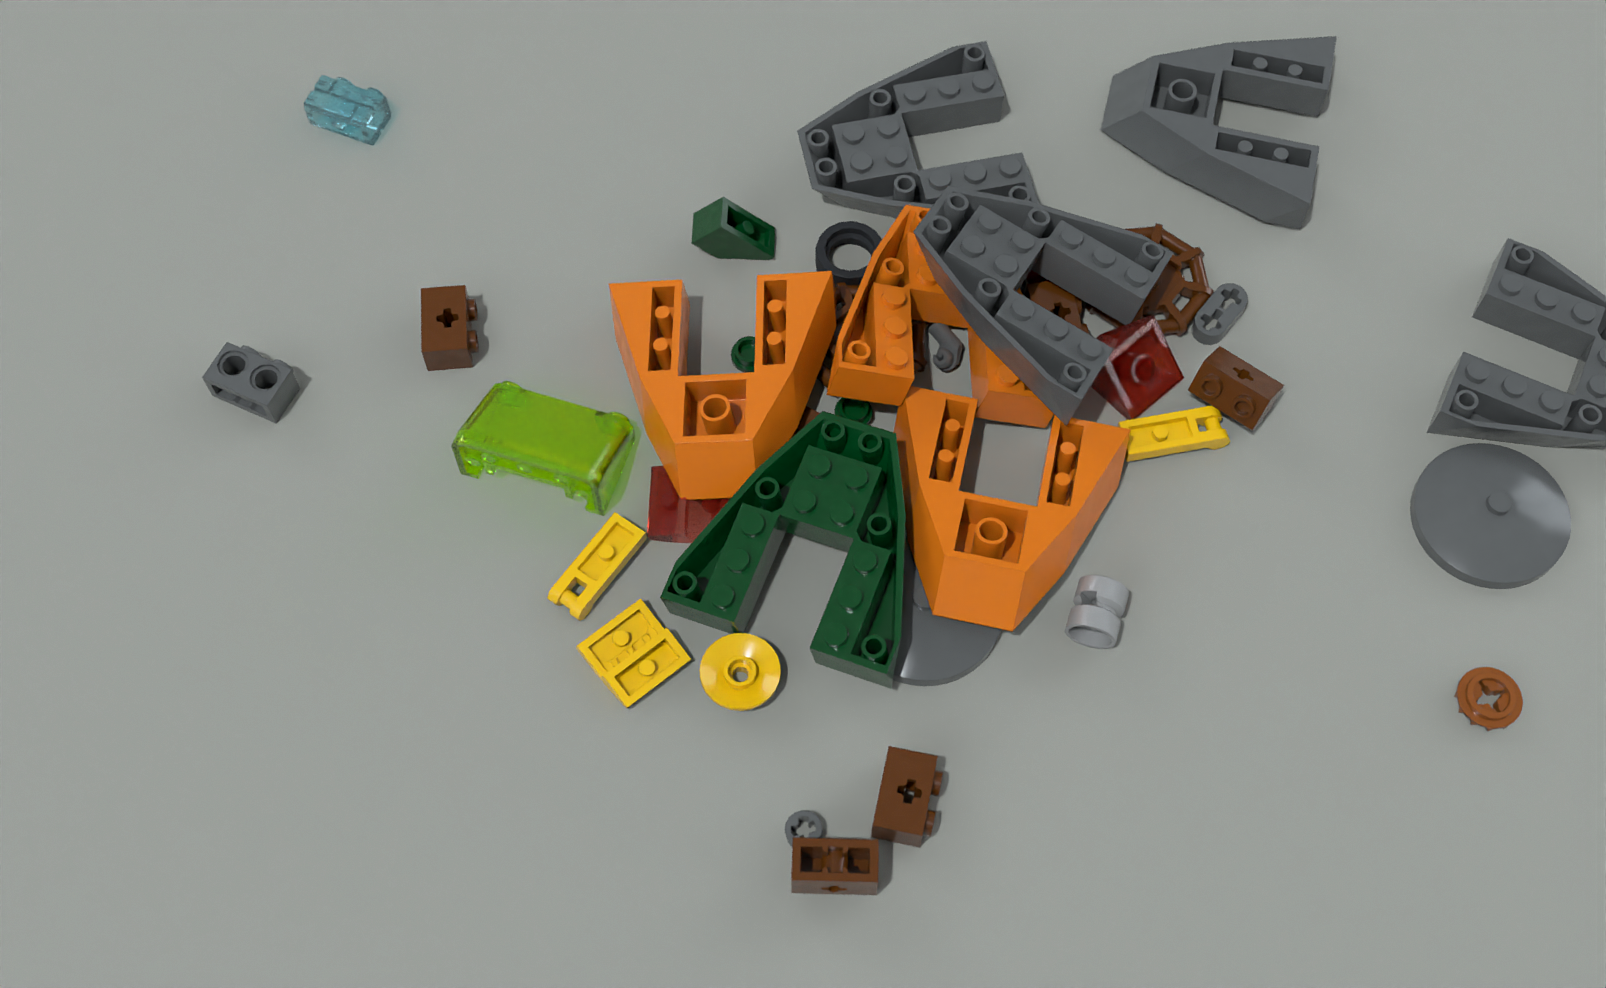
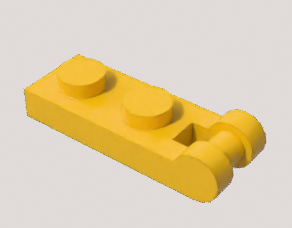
(1174, 433)
(597, 565)

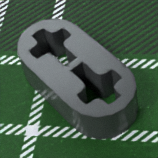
(1214, 309)

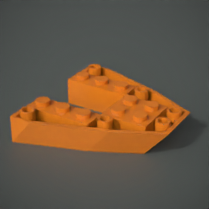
(876, 341)
(722, 426)
(986, 554)

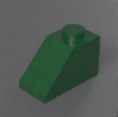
(732, 232)

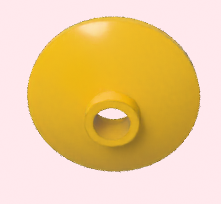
(740, 654)

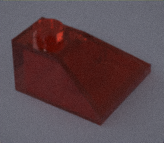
(1137, 368)

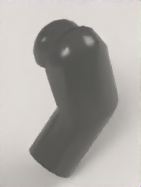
(949, 347)

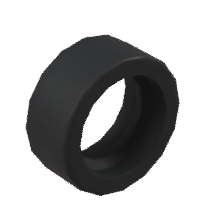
(842, 234)

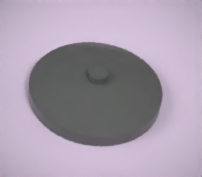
(1490, 516)
(935, 647)

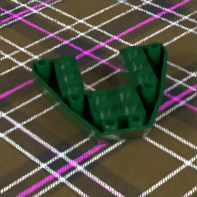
(831, 486)

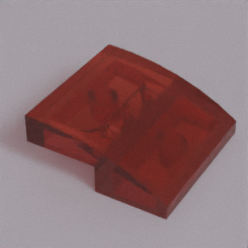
(674, 517)

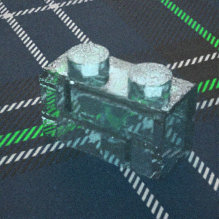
(347, 109)

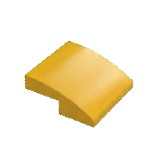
(633, 653)

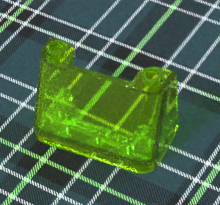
(546, 443)

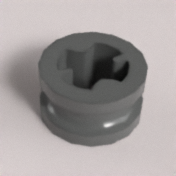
(793, 821)

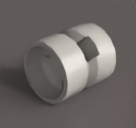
(1097, 611)

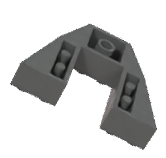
(1168, 112)
(863, 148)
(985, 250)
(1555, 308)

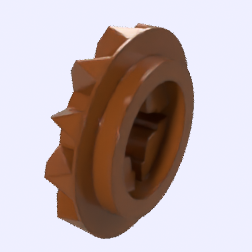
(1491, 682)

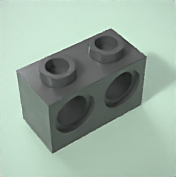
(248, 387)

